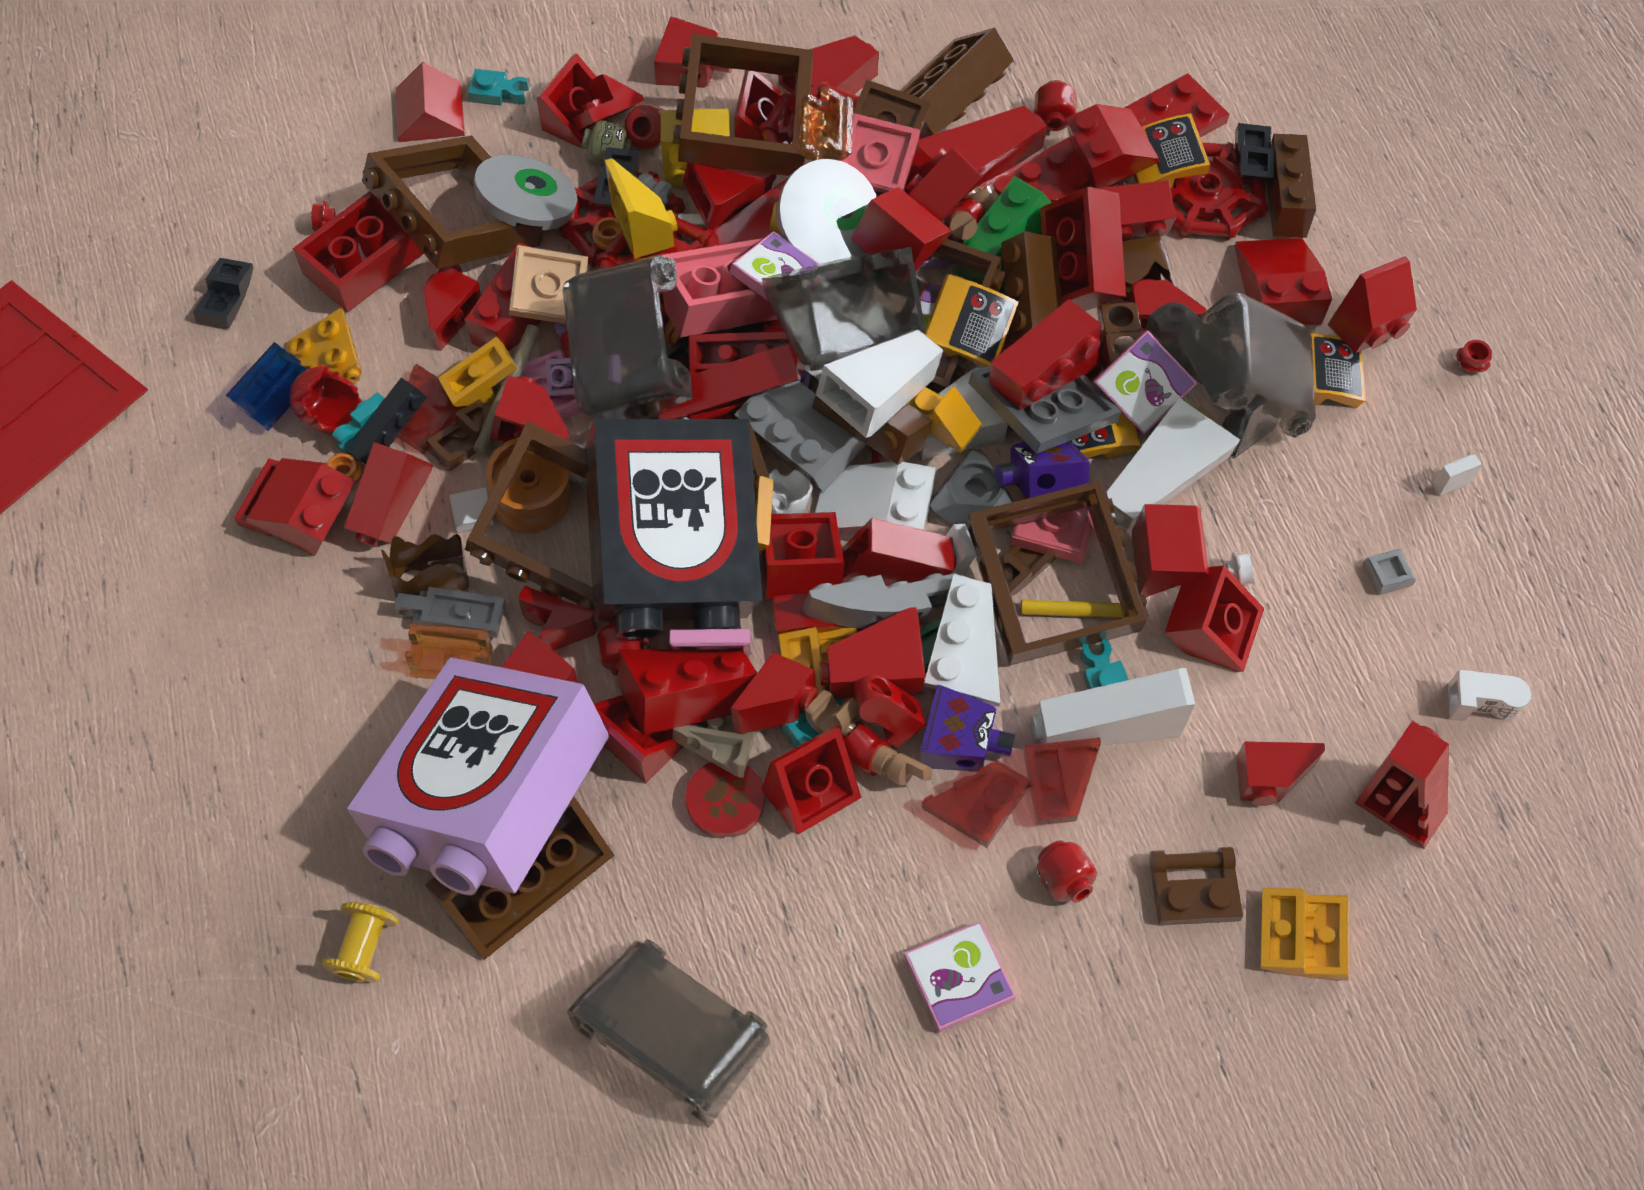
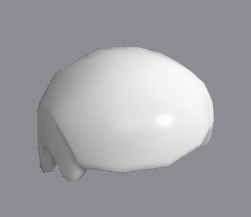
(790, 492)

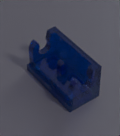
(266, 386)

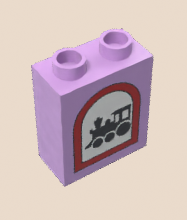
(478, 776)

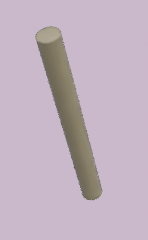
(520, 359)

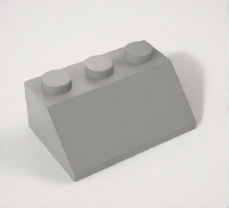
(800, 433)

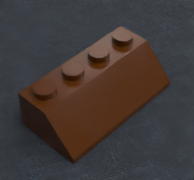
(959, 77)
(496, 916)

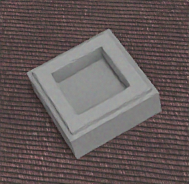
(1389, 571)

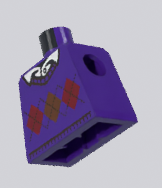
(1045, 471)
(961, 733)

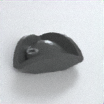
(969, 489)

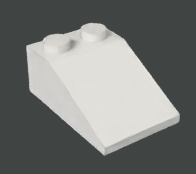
(880, 492)

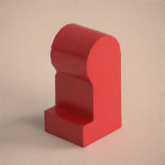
(890, 707)

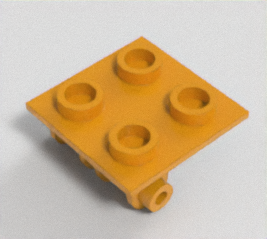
(329, 345)

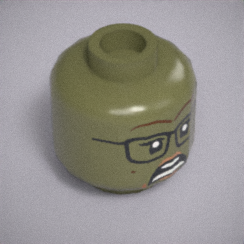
(602, 136)

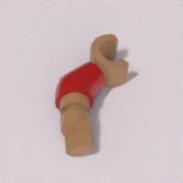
(967, 214)
(863, 746)

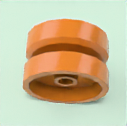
(536, 493)

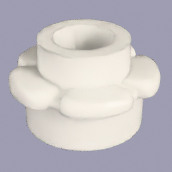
(1241, 568)

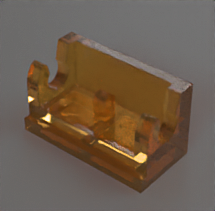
(826, 126)
(436, 644)

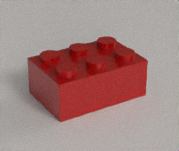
(1087, 246)
(356, 252)

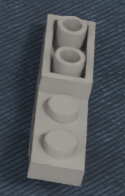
(868, 601)

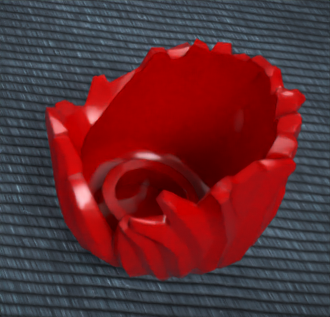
(323, 399)

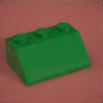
(1012, 213)

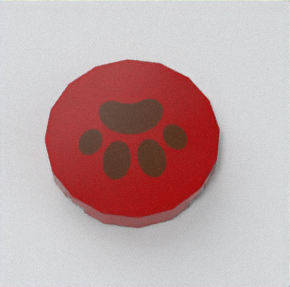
(723, 802)

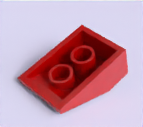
(1285, 278)

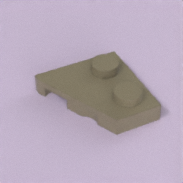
(717, 743)

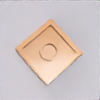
(540, 282)

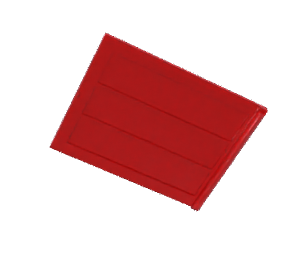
(51, 392)

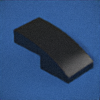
(1254, 152)
(628, 160)
(225, 293)

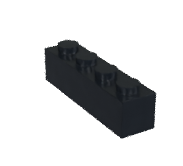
(387, 419)

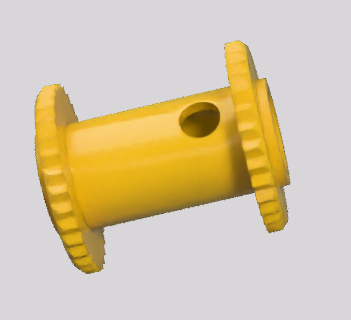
(360, 942)

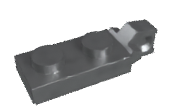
(452, 609)

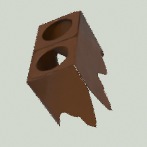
(1145, 260)
(1120, 320)
(408, 556)

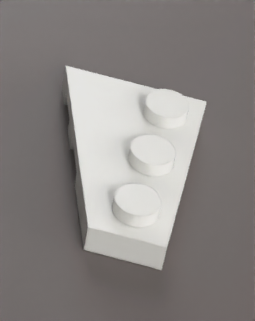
(966, 643)

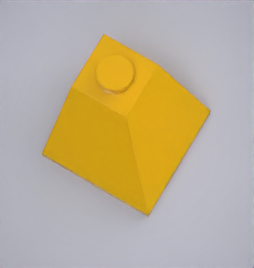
(639, 212)

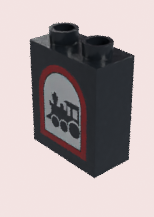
(671, 523)

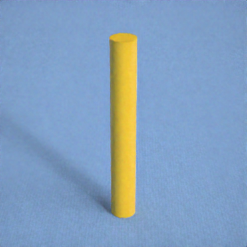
(1071, 608)

